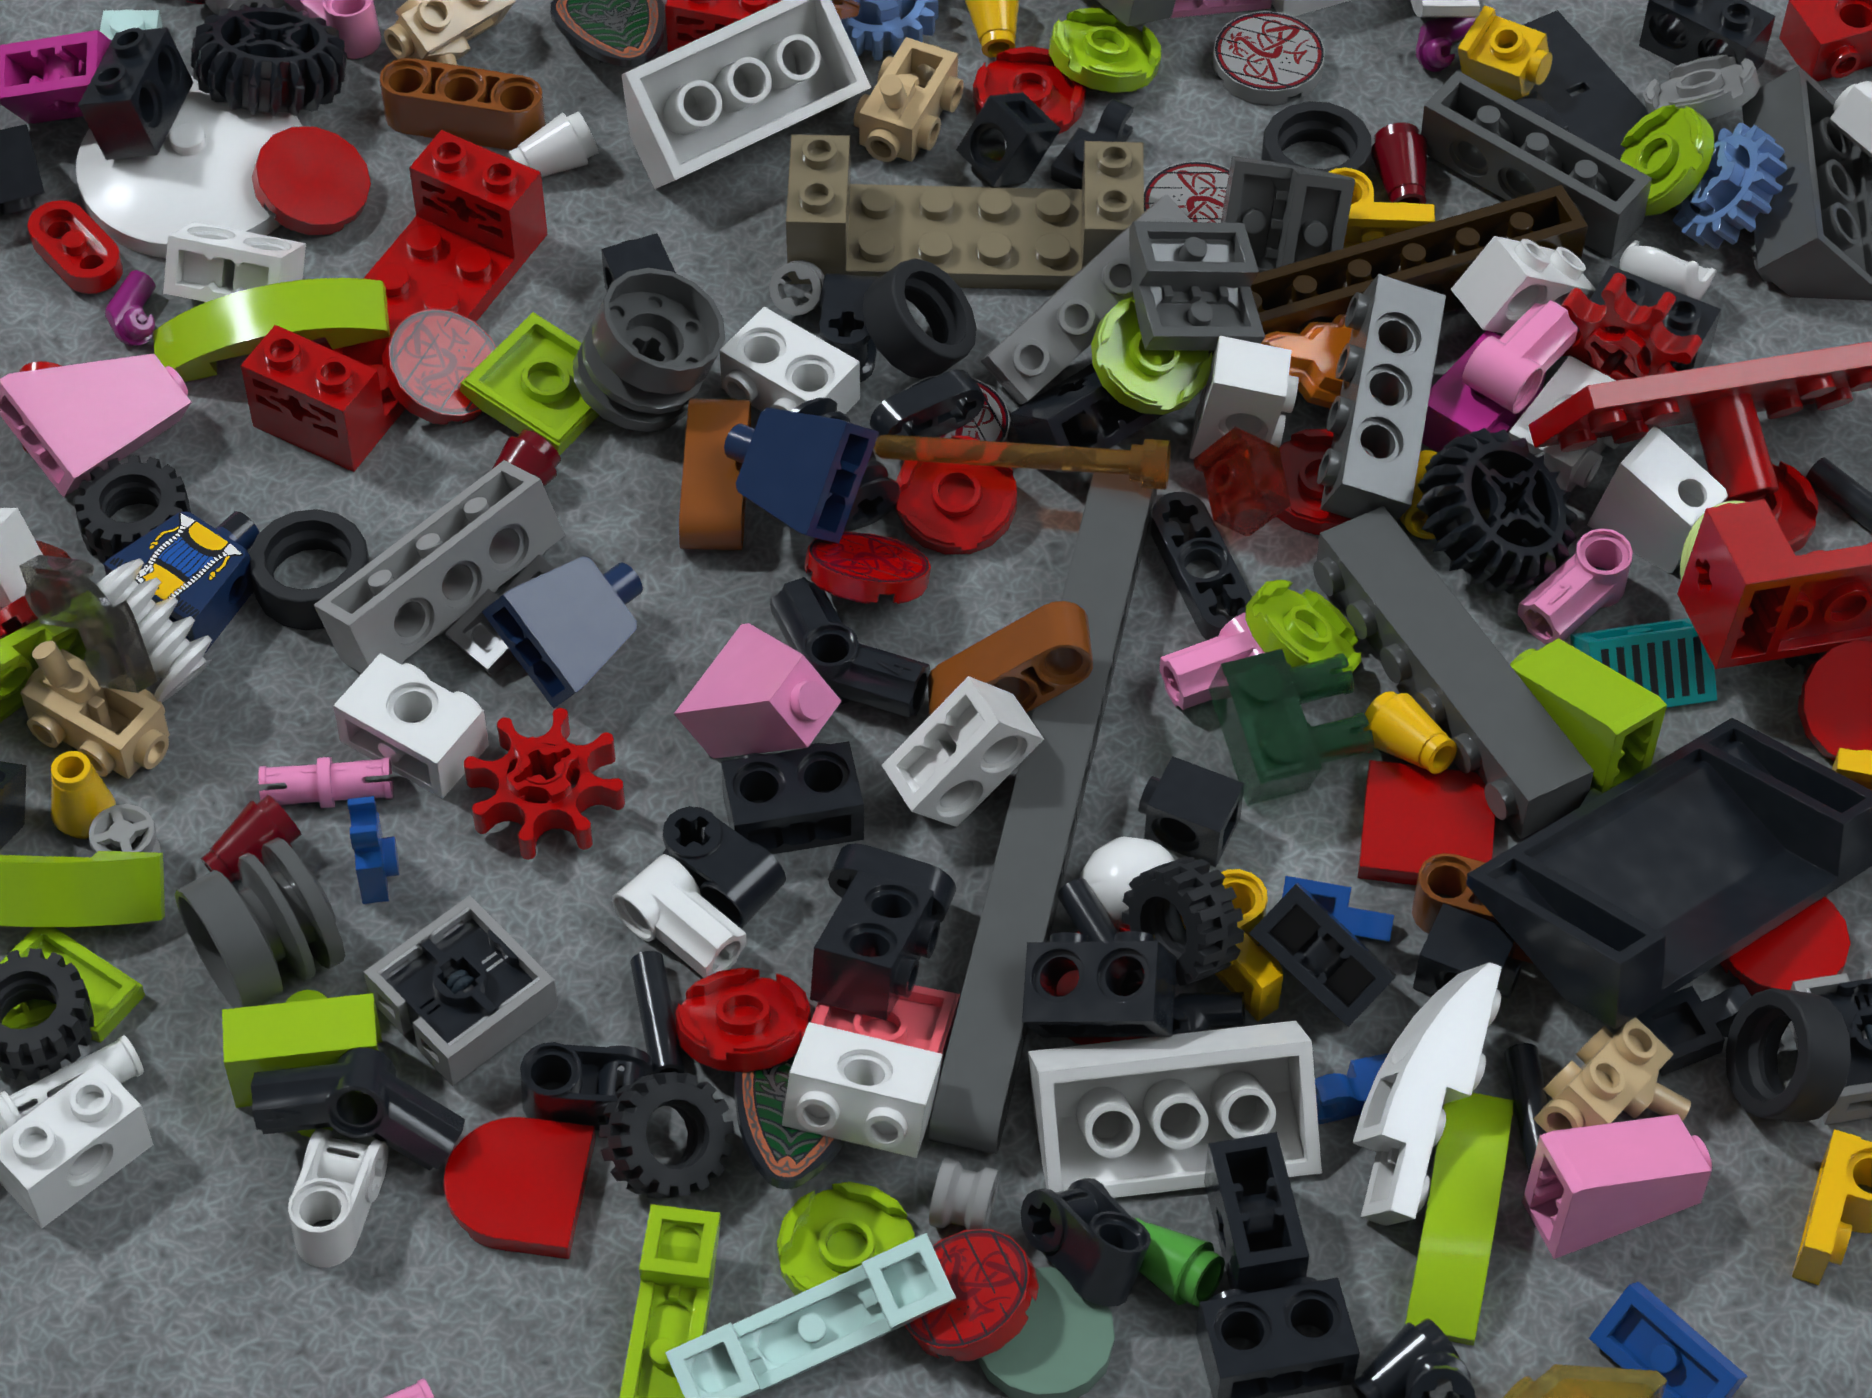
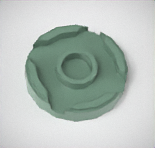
(1059, 1348)

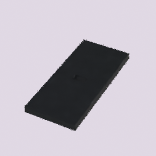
(1606, 106)

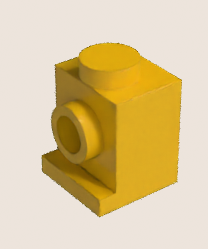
(1504, 55)

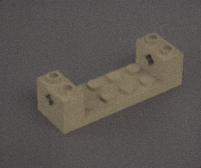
(969, 232)

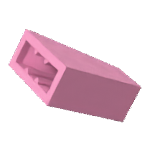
(90, 413)
(757, 698)
(1612, 1179)

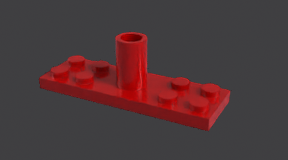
(1720, 403)

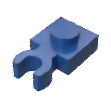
(374, 855)

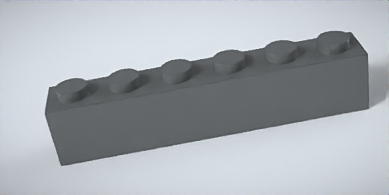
(1452, 671)

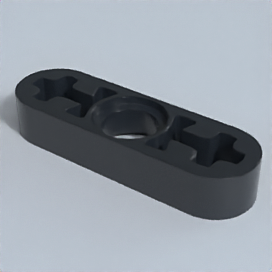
(1203, 544)

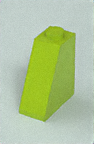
(1597, 709)

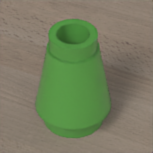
(1181, 1265)

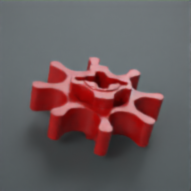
(1626, 337)
(544, 783)

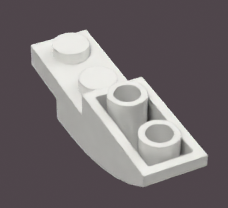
(1428, 1066)

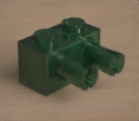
(1266, 728)

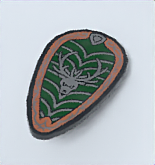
(612, 30)
(778, 1152)

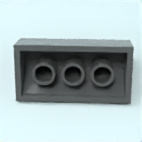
(1822, 219)

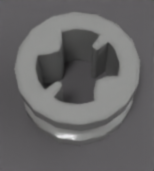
(791, 304)

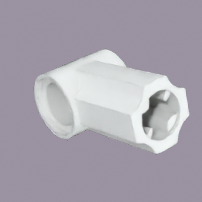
(668, 906)

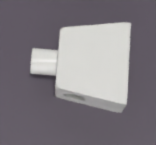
(1657, 499)

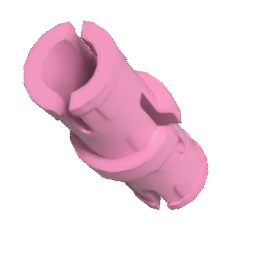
(327, 781)

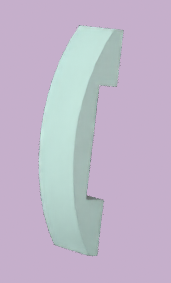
(814, 1325)

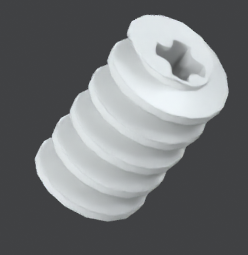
(166, 642)

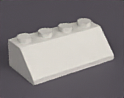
(739, 86)
(1150, 1105)

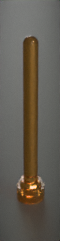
(1142, 463)

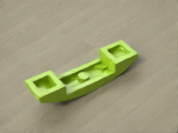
(233, 325)
(81, 890)
(1461, 1216)
(672, 1296)

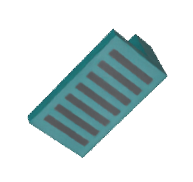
(1657, 656)

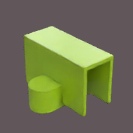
(295, 1035)

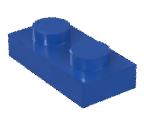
(1650, 1336)

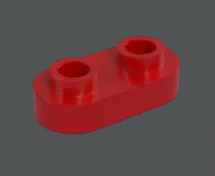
(84, 254)

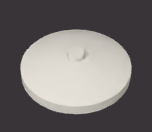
(195, 177)

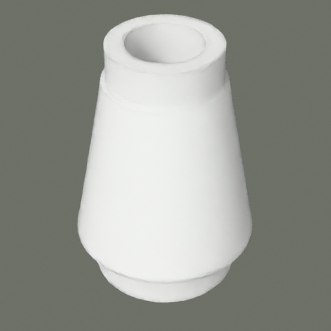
(557, 146)

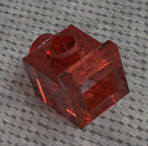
(1243, 481)

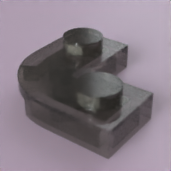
(66, 597)

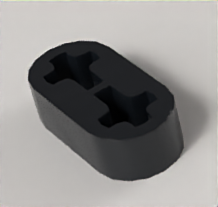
(930, 407)
(892, 866)

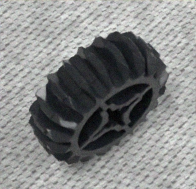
(268, 60)
(1496, 511)

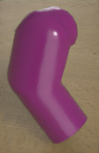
(1436, 40)
(126, 310)

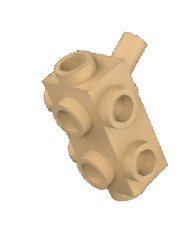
(442, 27)
(908, 100)
(106, 724)
(1616, 1078)

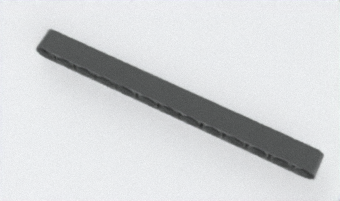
(1040, 829)

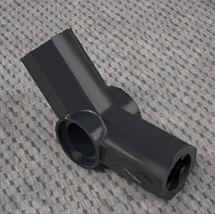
(846, 665)
(328, 1098)

